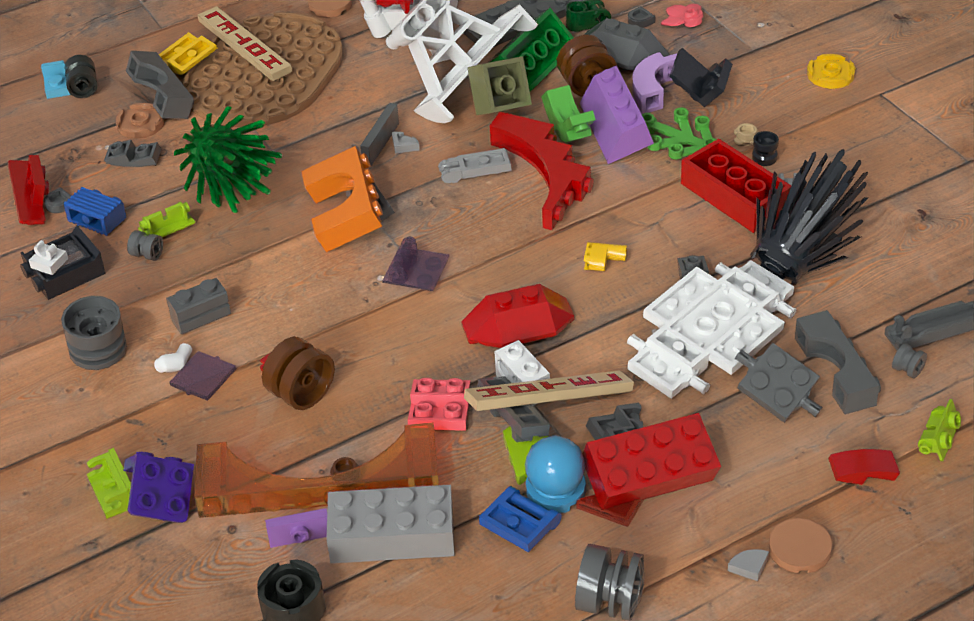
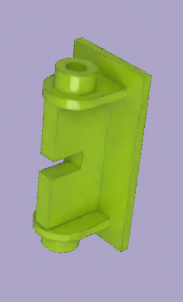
(175, 219)
(940, 430)

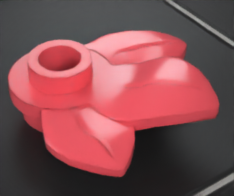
(679, 14)

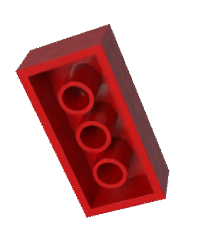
(730, 182)
(650, 461)

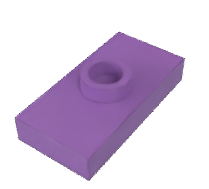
(297, 527)

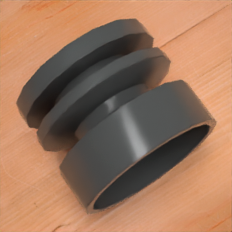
(94, 332)
(610, 582)

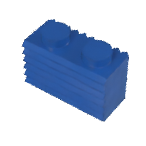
(94, 210)

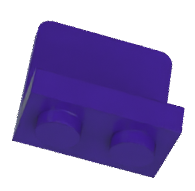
(159, 487)

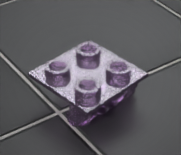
(415, 267)

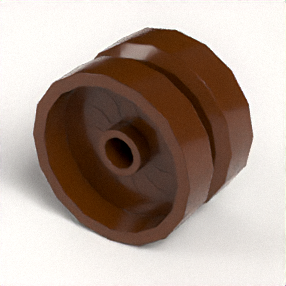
(582, 60)
(298, 373)

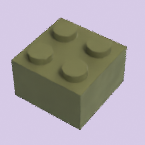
(499, 85)

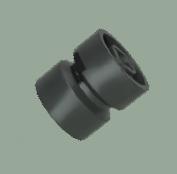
(80, 76)

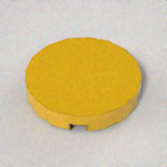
(831, 71)

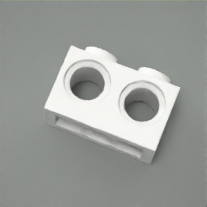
(518, 364)

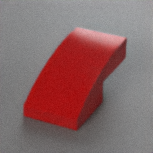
(859, 464)

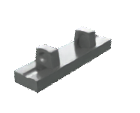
(523, 419)

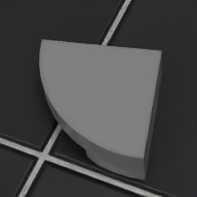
(404, 143)
(749, 563)

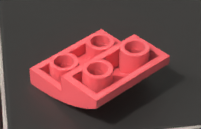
(439, 403)

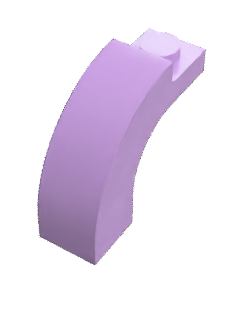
(648, 79)

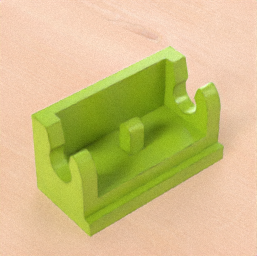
(110, 483)

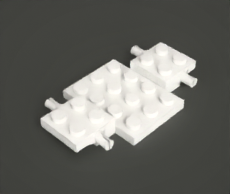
(708, 322)

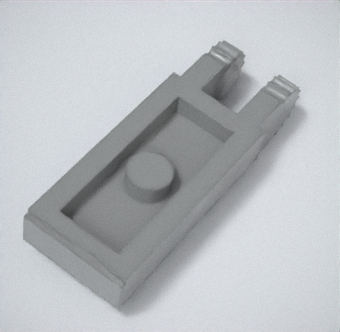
(474, 165)

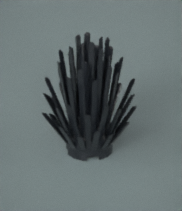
(806, 224)

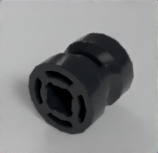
(765, 148)

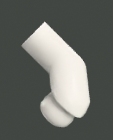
(175, 361)

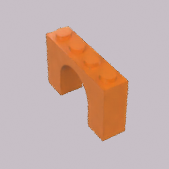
(355, 215)

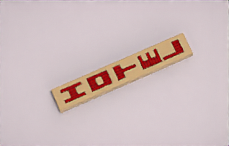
(245, 43)
(548, 390)

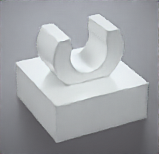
(47, 258)

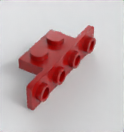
(29, 189)

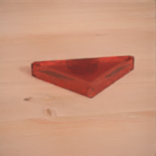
(619, 514)

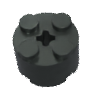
(291, 592)

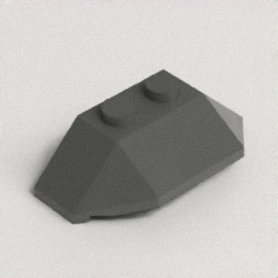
(627, 42)

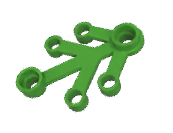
(679, 137)

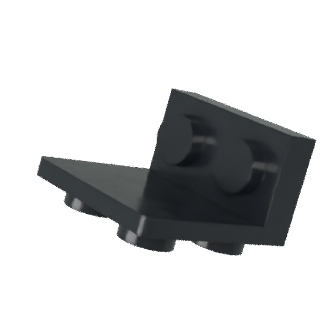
(698, 81)

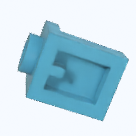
(54, 79)

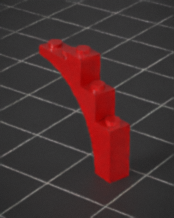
(552, 159)

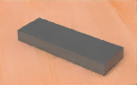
(380, 132)

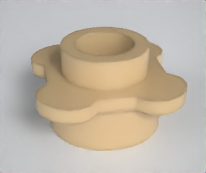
(745, 134)

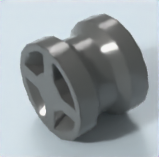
(909, 360)

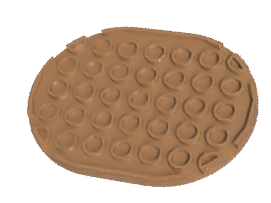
(232, 81)

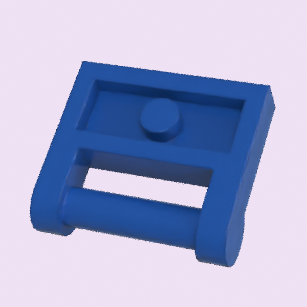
(515, 524)

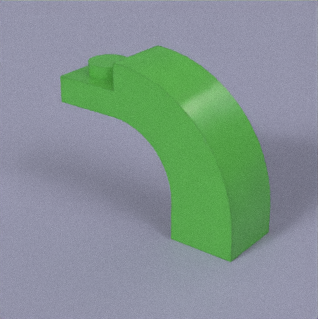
(565, 116)

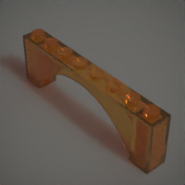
(233, 487)

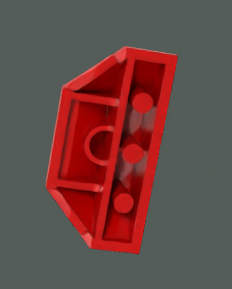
(517, 315)

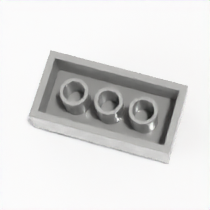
(390, 524)

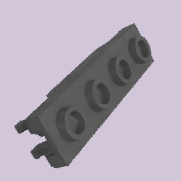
(932, 325)

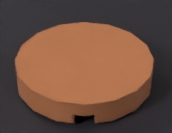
(329, 8)
(139, 121)
(800, 545)

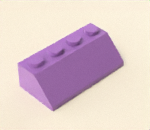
(618, 121)

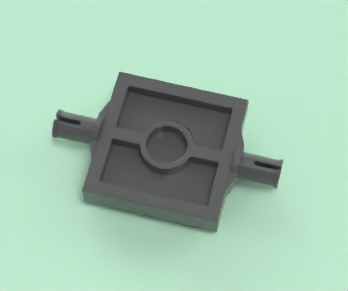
(778, 382)

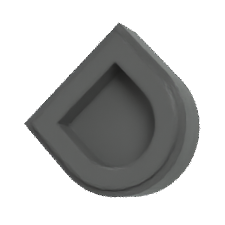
(640, 17)
(55, 200)

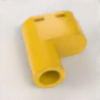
(598, 254)

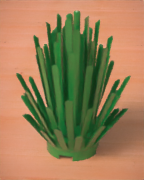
(223, 155)

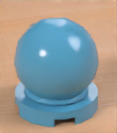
(555, 473)

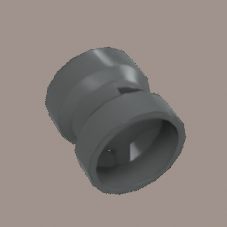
(147, 245)

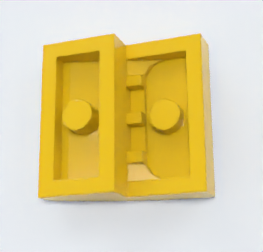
(187, 53)

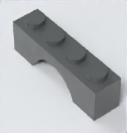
(172, 97)
(822, 338)

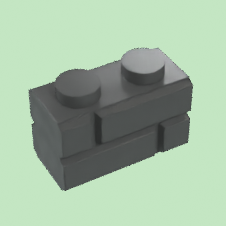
(198, 305)

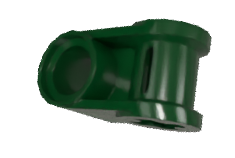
(584, 14)

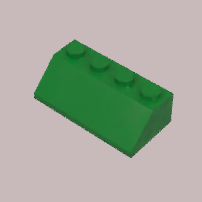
(538, 47)

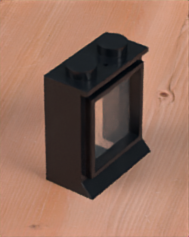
(82, 265)

